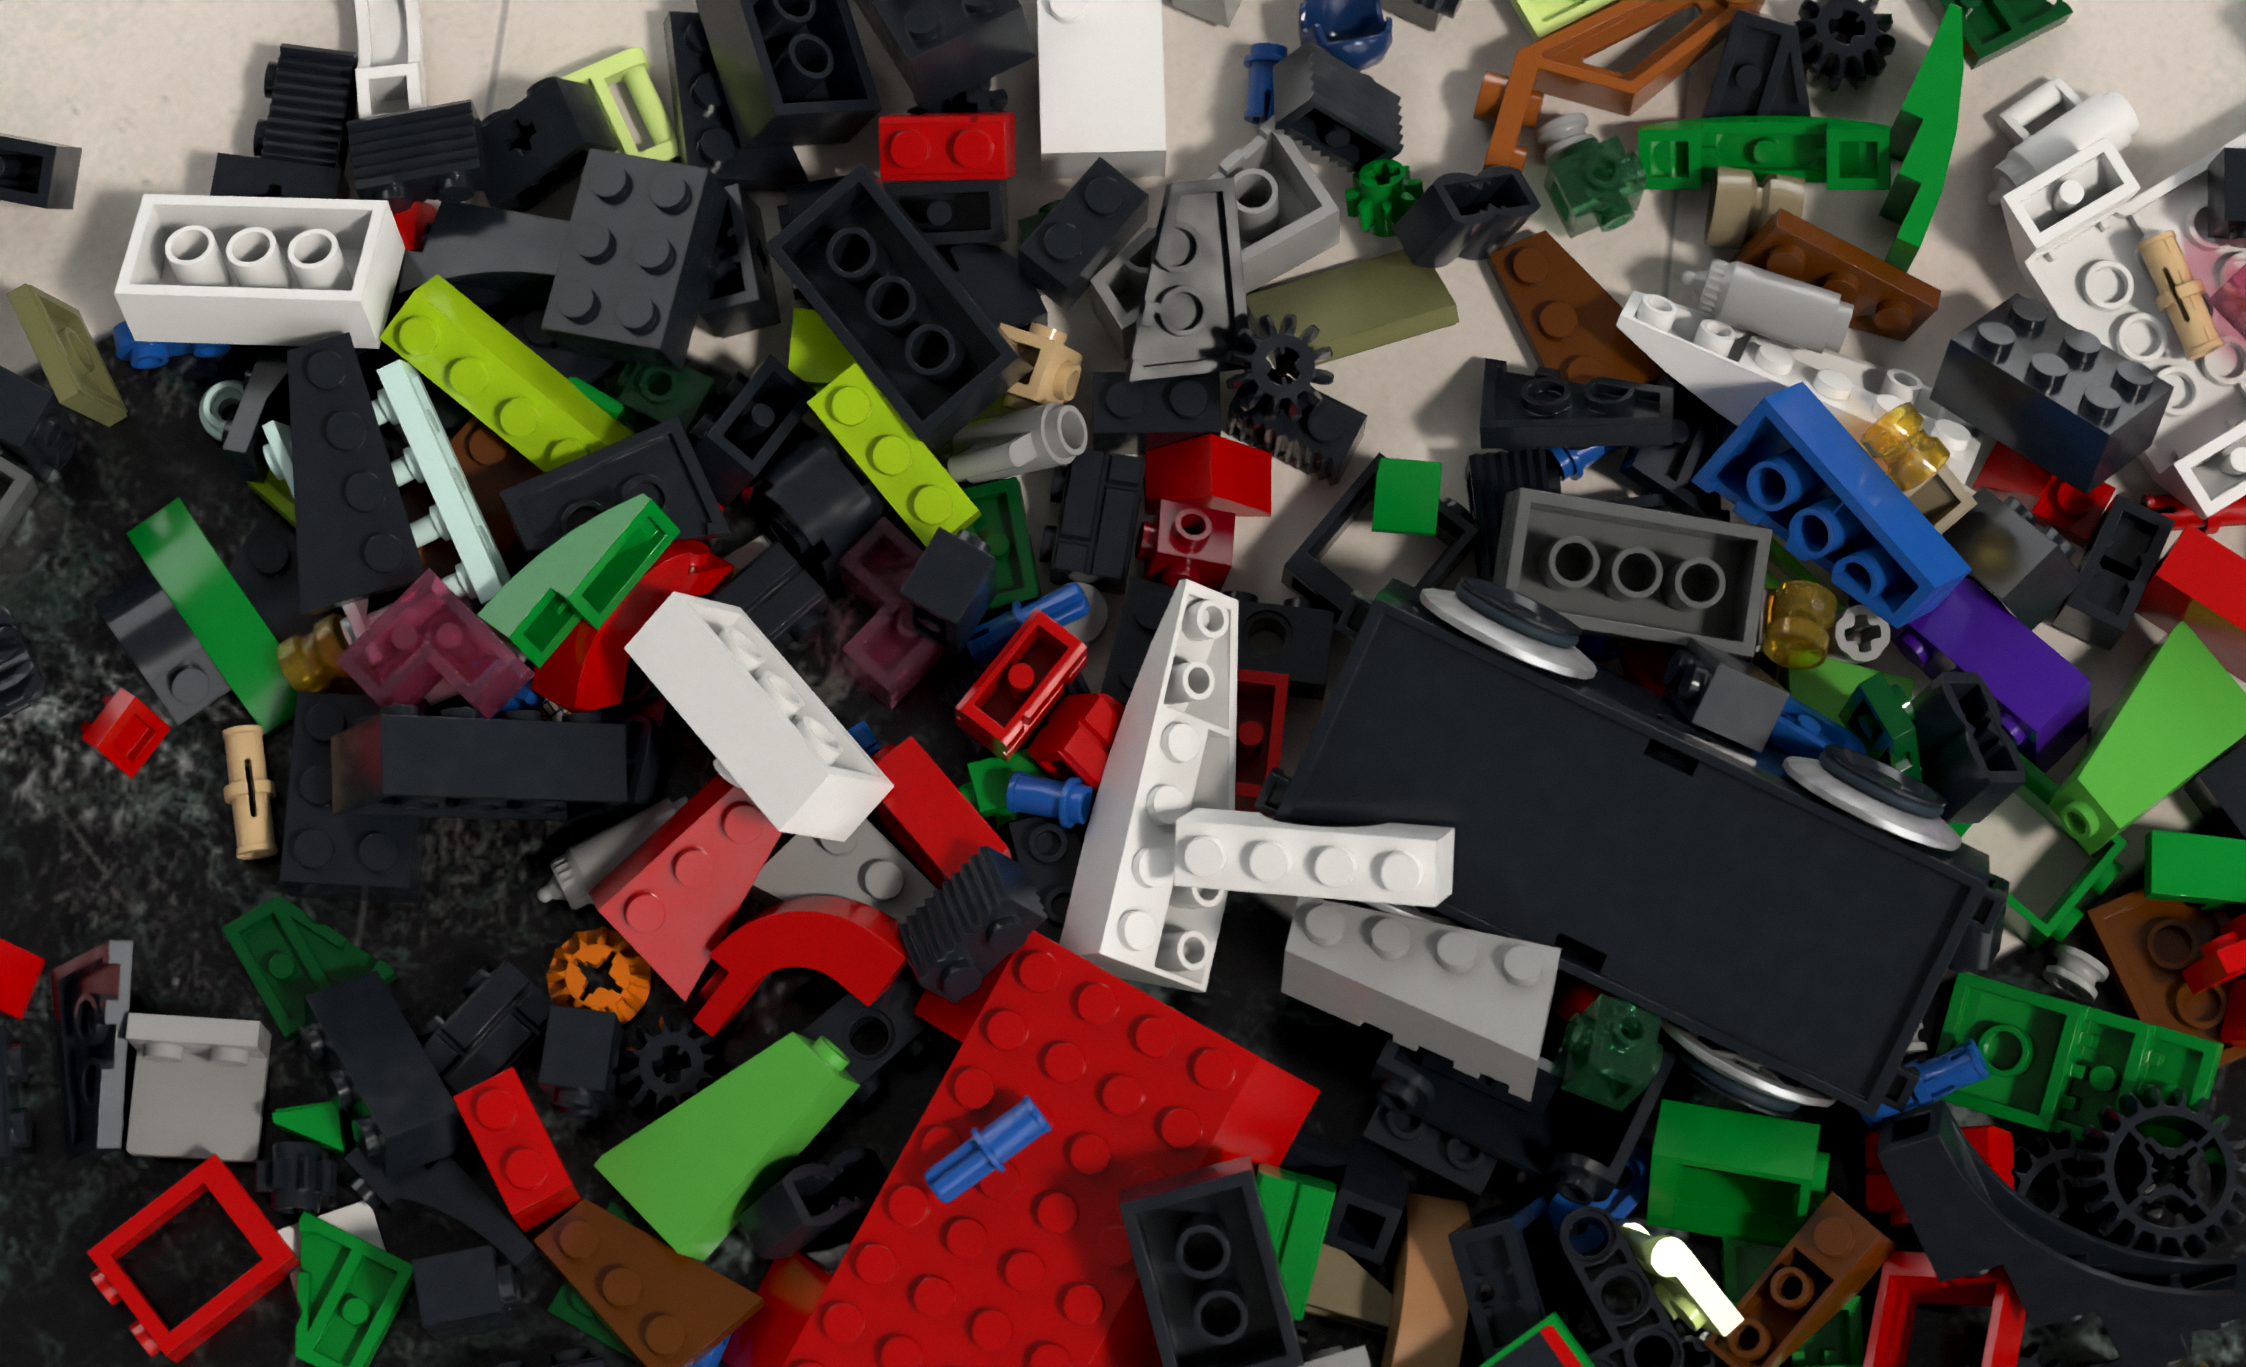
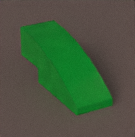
(579, 578)

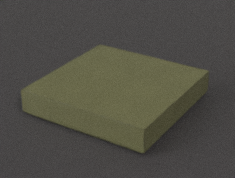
(68, 355)

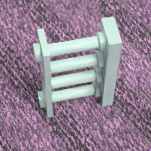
(428, 460)

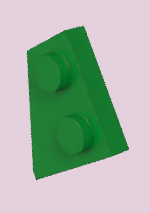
(344, 1295)

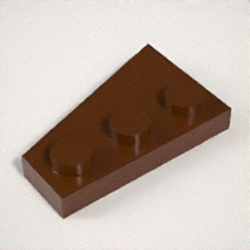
(1884, 297)
(1567, 314)
(642, 1290)

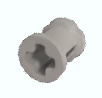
(1873, 632)

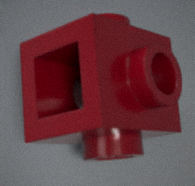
(1187, 544)

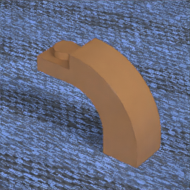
(1427, 1293)

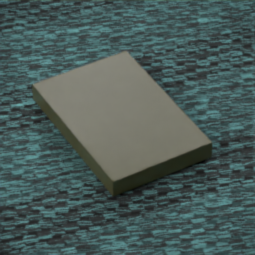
(1359, 306)

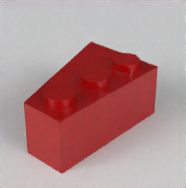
(688, 881)

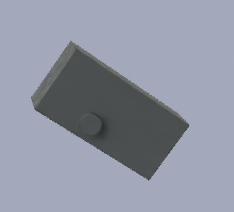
(1635, 570)

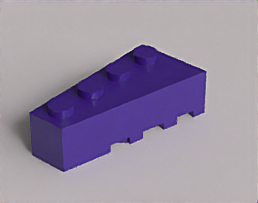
(2036, 689)

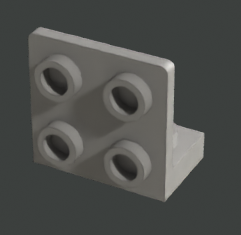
(197, 1087)

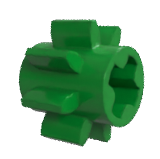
(1382, 195)

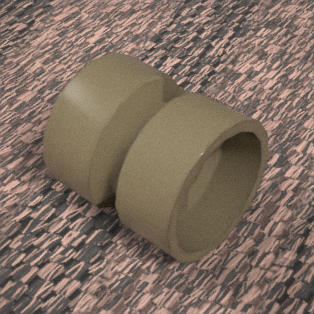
(1742, 205)

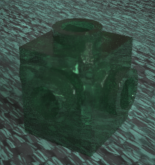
(1596, 185)
(1611, 1052)

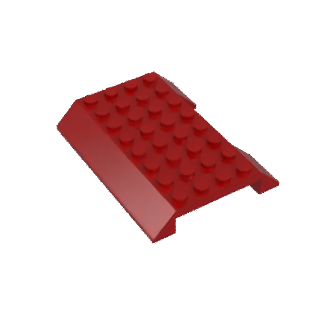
(1037, 1255)

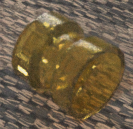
(1905, 447)
(1801, 618)
(311, 658)

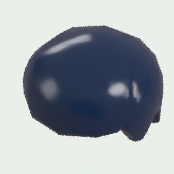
(1347, 29)

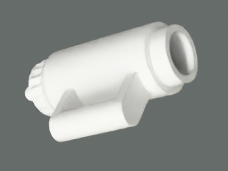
(2072, 132)

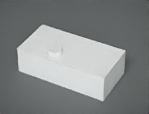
(1101, 87)
(259, 270)
(758, 718)

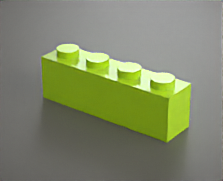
(498, 377)

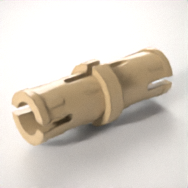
(2180, 295)
(246, 750)

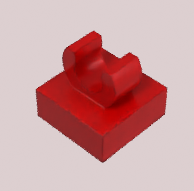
(125, 732)

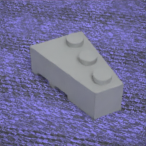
(859, 869)

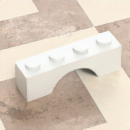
(389, 57)
(1344, 863)

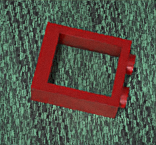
(930, 813)
(1910, 1280)
(149, 1327)

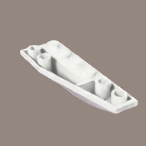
(1739, 368)
(1165, 761)

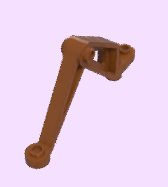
(1558, 69)

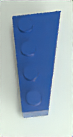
(1833, 505)

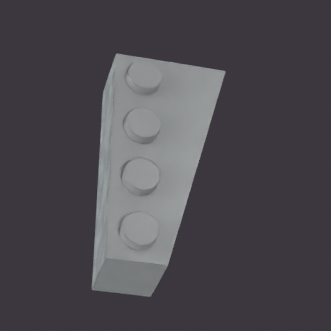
(1281, 220)
(1427, 984)

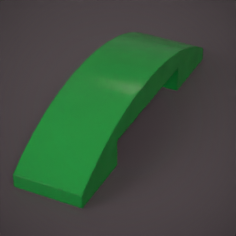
(1814, 148)
(217, 612)

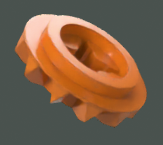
(594, 948)

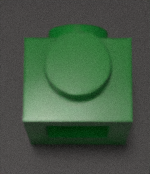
(989, 786)

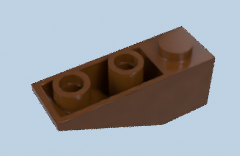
(1804, 1286)

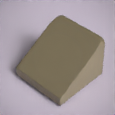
(1942, 499)

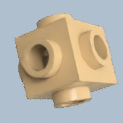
(1055, 371)

